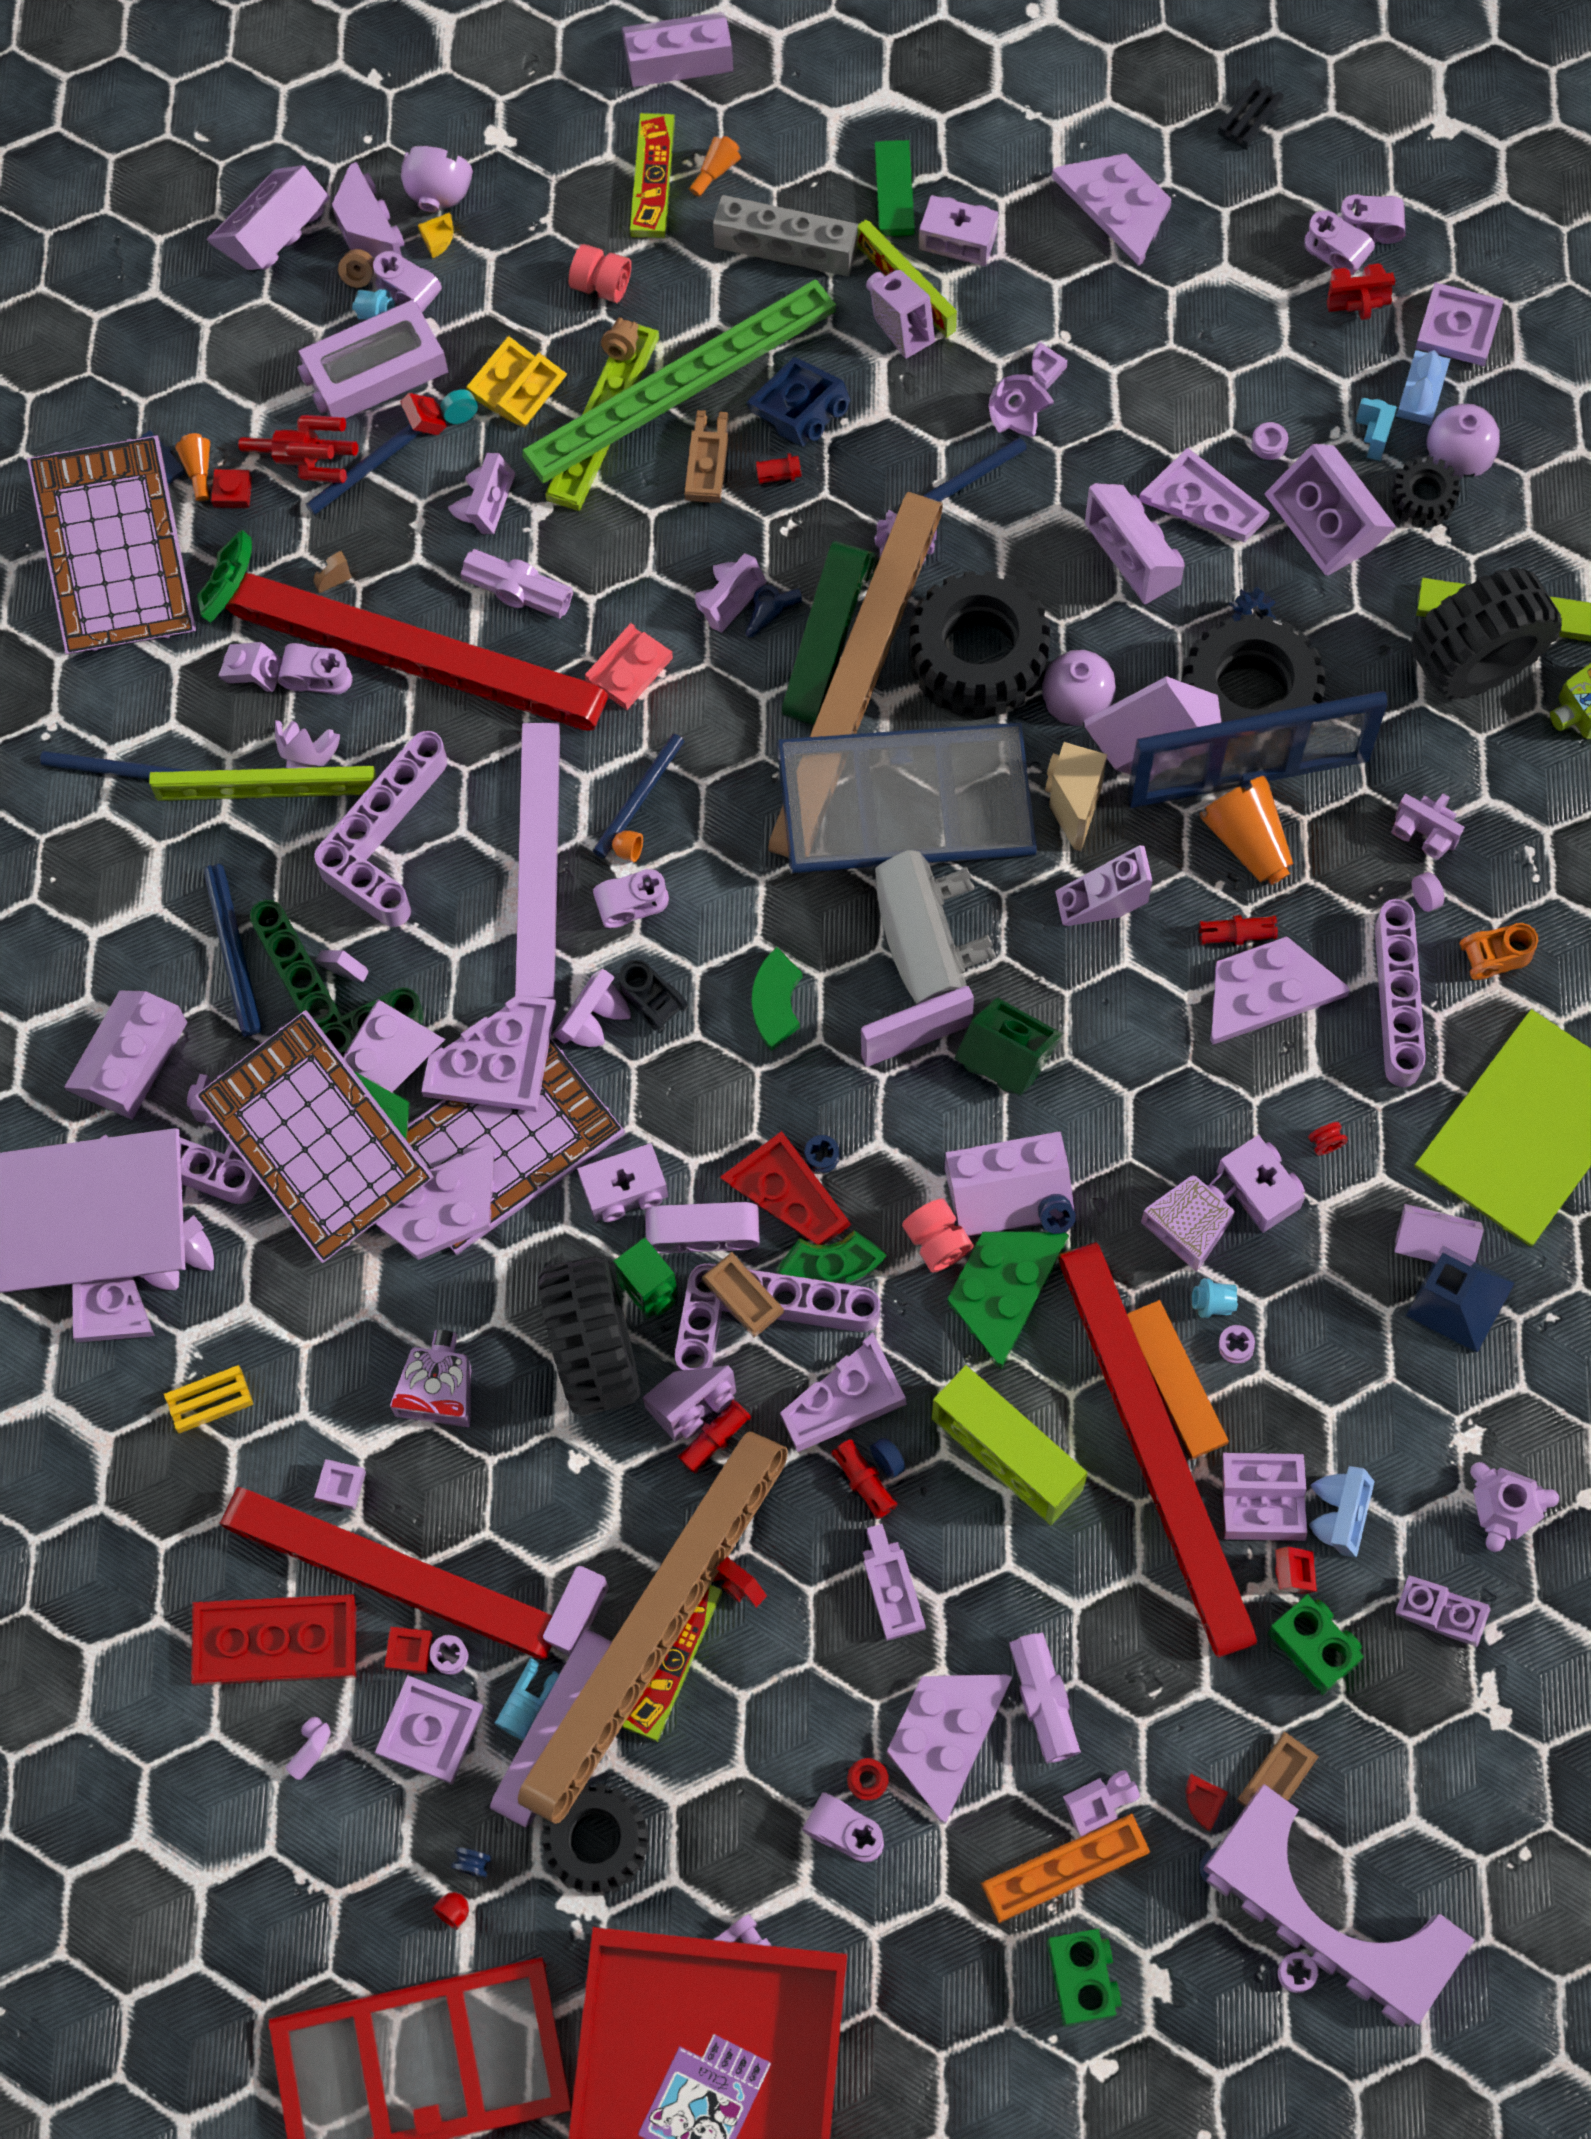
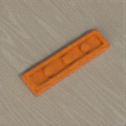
(1177, 1381)
(1065, 1868)

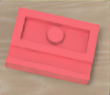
(629, 666)

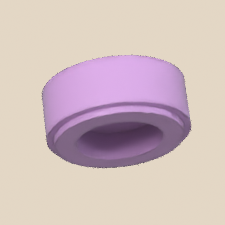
(1269, 441)
(1428, 891)

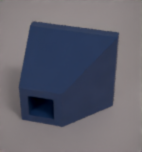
(1460, 1298)

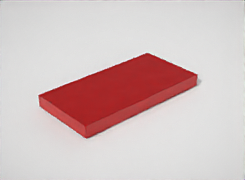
(273, 1640)

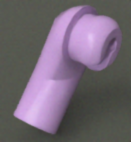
(311, 1751)

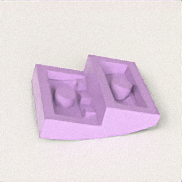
(1264, 1496)

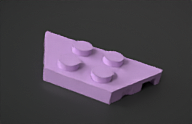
(1117, 199)
(1269, 987)
(447, 1207)
(944, 1734)

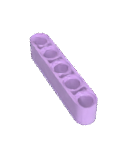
(1394, 1008)
(566, 1689)

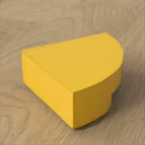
(437, 234)

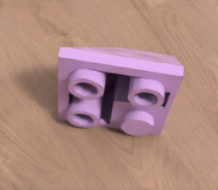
(689, 1397)

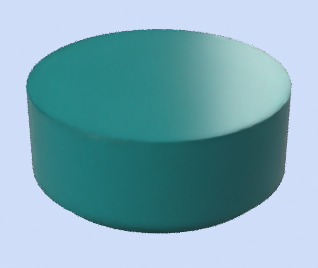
(458, 406)

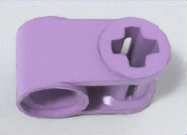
(1377, 216)
(1340, 244)
(405, 280)
(313, 668)
(627, 899)
(837, 1826)

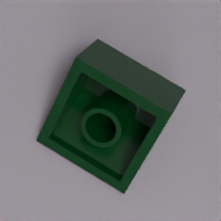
(1007, 1046)

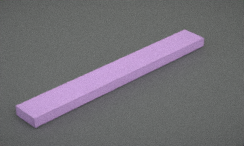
(538, 860)

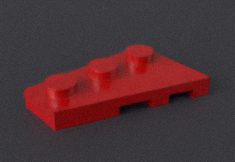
(788, 1190)

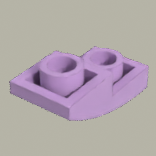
(1442, 1611)

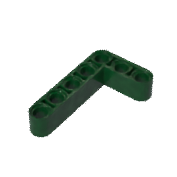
(827, 629)
(315, 995)

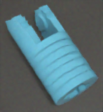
(521, 1705)

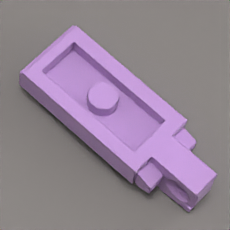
(892, 1586)

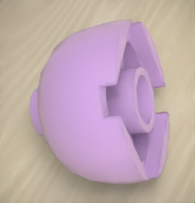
(434, 179)
(1464, 439)
(1078, 686)

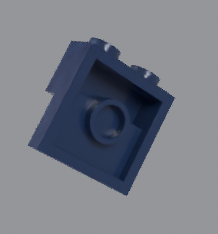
(800, 401)

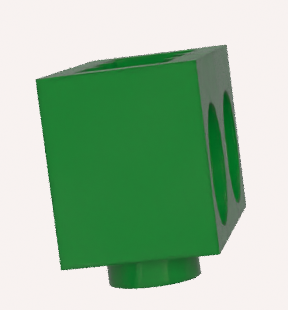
(646, 1279)
(1307, 1650)
(1071, 1979)

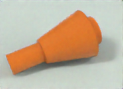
(720, 157)
(194, 455)

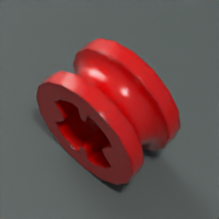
(1328, 1138)

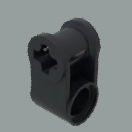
(654, 1000)

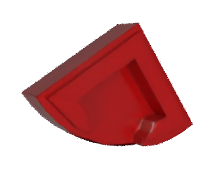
(1204, 1801)

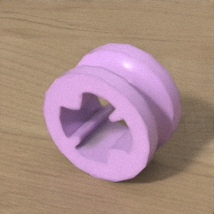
(1236, 1333)
(446, 1667)
(1307, 1964)

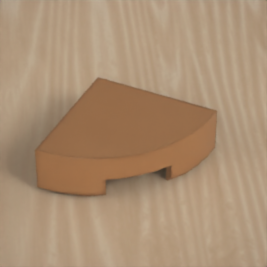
(333, 574)

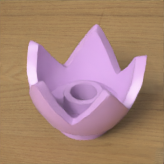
(1022, 414)
(299, 749)

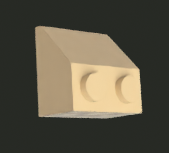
(1075, 787)

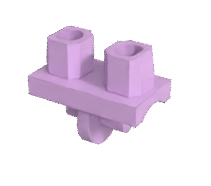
(1431, 820)

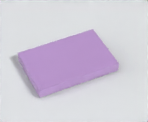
(916, 1026)

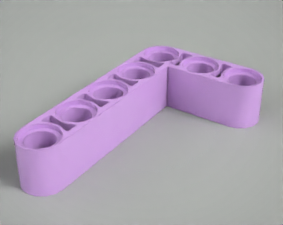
(377, 827)
(220, 1172)
(800, 1310)

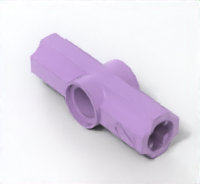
(516, 583)
(1044, 1698)

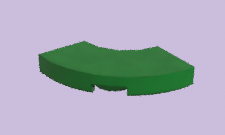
(226, 577)
(772, 999)
(832, 1263)

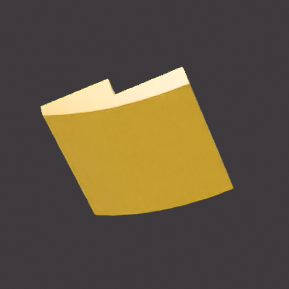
(515, 382)

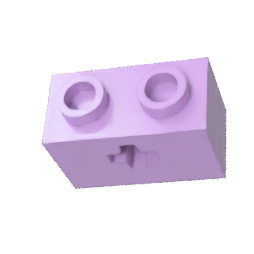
(958, 230)
(639, 1170)
(1263, 1203)

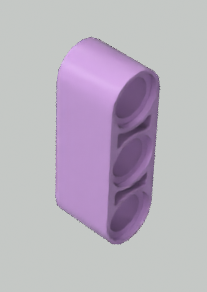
(703, 1227)

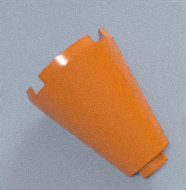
(1251, 830)

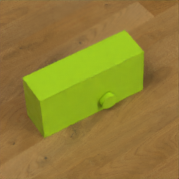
(1008, 1445)

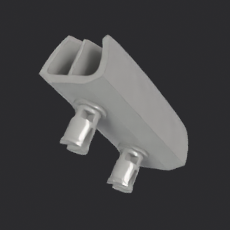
(918, 926)

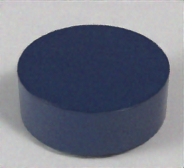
(888, 1458)

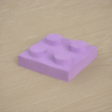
(1459, 324)
(429, 1729)

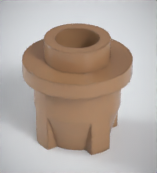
(621, 340)

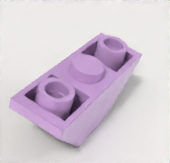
(363, 217)
(1107, 890)

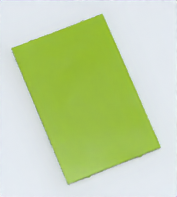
(1520, 1131)

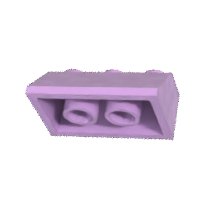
(678, 49)
(270, 218)
(1329, 508)
(1133, 541)
(1149, 712)
(127, 1052)
(1004, 1182)

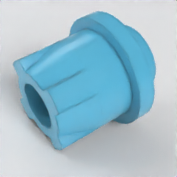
(370, 304)
(1214, 1298)

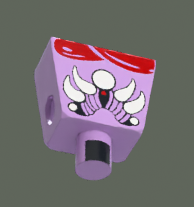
(435, 1384)

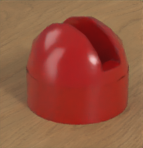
(452, 1909)

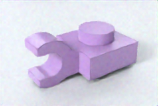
(1096, 1803)

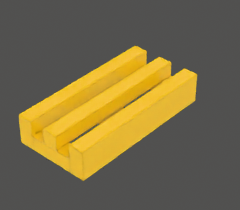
(203, 1385)

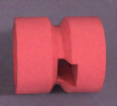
(594, 271)
(935, 1231)

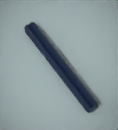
(232, 950)

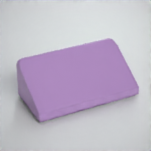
(576, 1609)

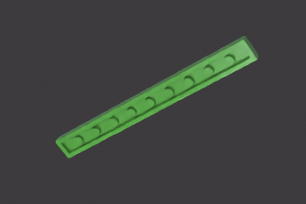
(678, 381)

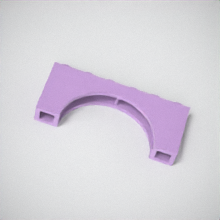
(1398, 1974)

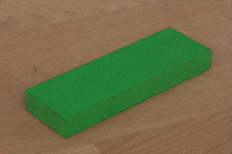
(894, 188)

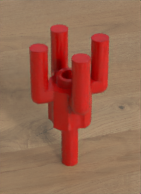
(304, 447)

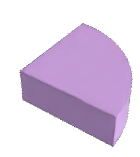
(1046, 365)
(342, 964)

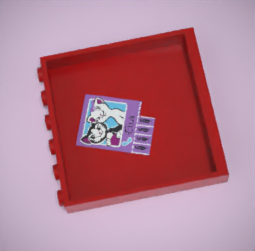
(706, 2039)

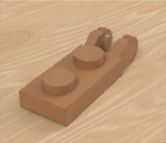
(707, 460)

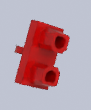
(1360, 293)

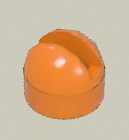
(628, 845)

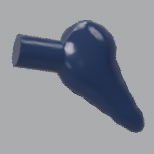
(769, 605)

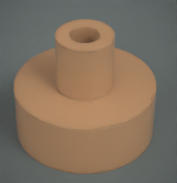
(356, 268)

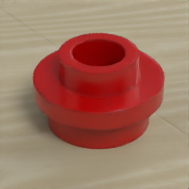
(867, 1766)

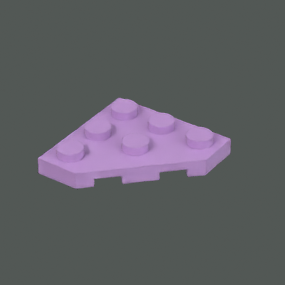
(497, 1058)

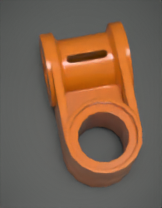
(1492, 953)

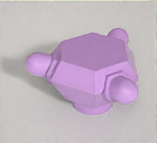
(1508, 1503)

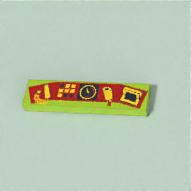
(652, 175)
(889, 259)
(659, 1697)

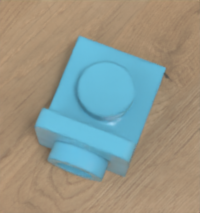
(1379, 418)

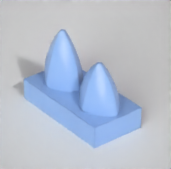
(1423, 387)
(1352, 1495)

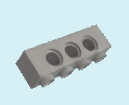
(785, 235)

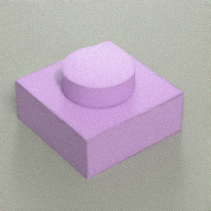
(340, 1484)

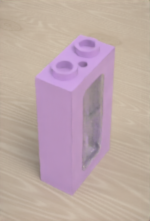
(372, 361)

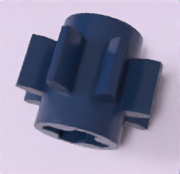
(1255, 601)

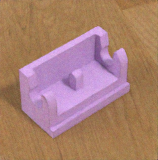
(1425, 1231)

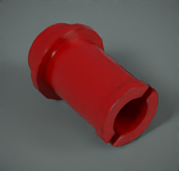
(779, 469)

